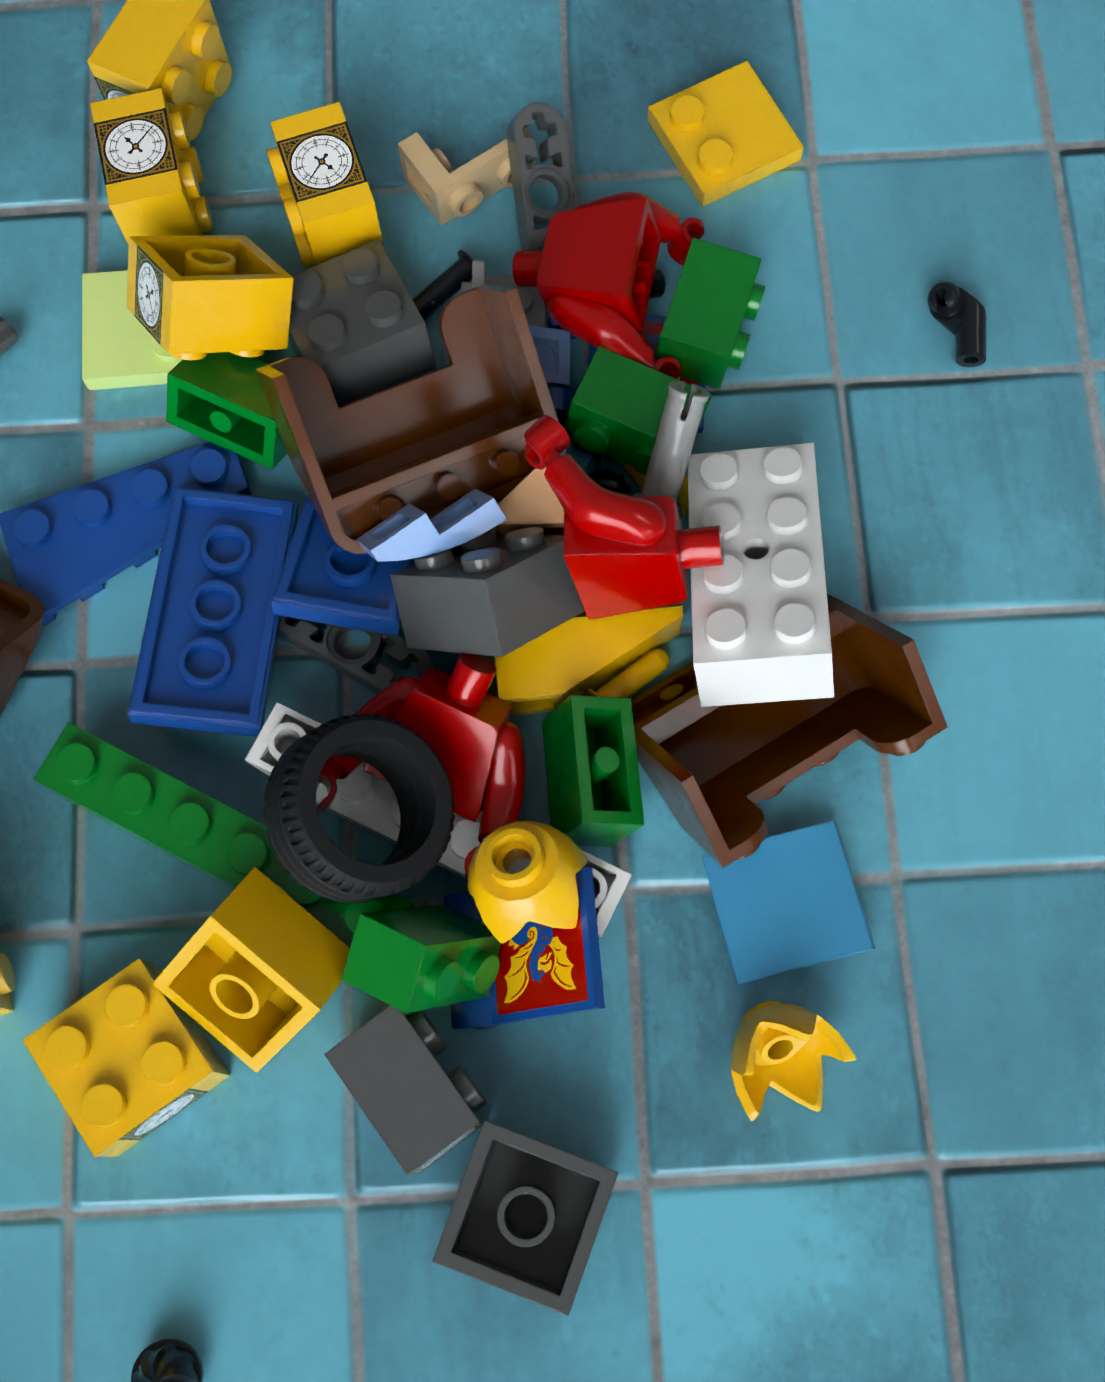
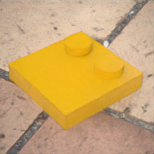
(724, 133)

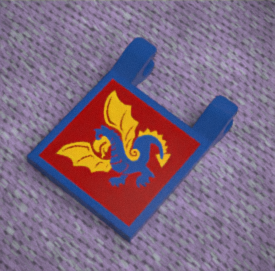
(540, 968)

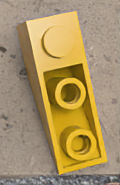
(580, 656)

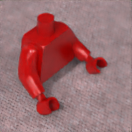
(602, 270)
(619, 546)
(468, 733)

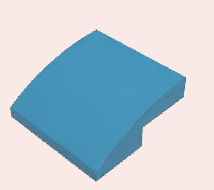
(789, 904)

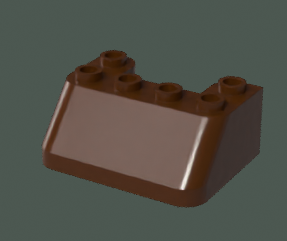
(423, 436)
(728, 757)

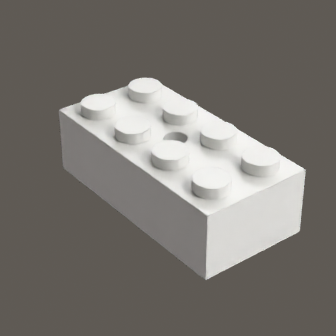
(764, 611)

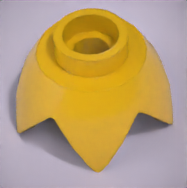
(538, 894)
(784, 1050)

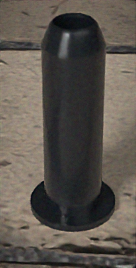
(444, 286)

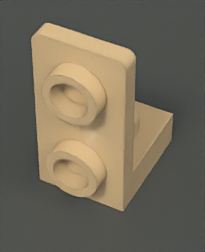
(455, 192)

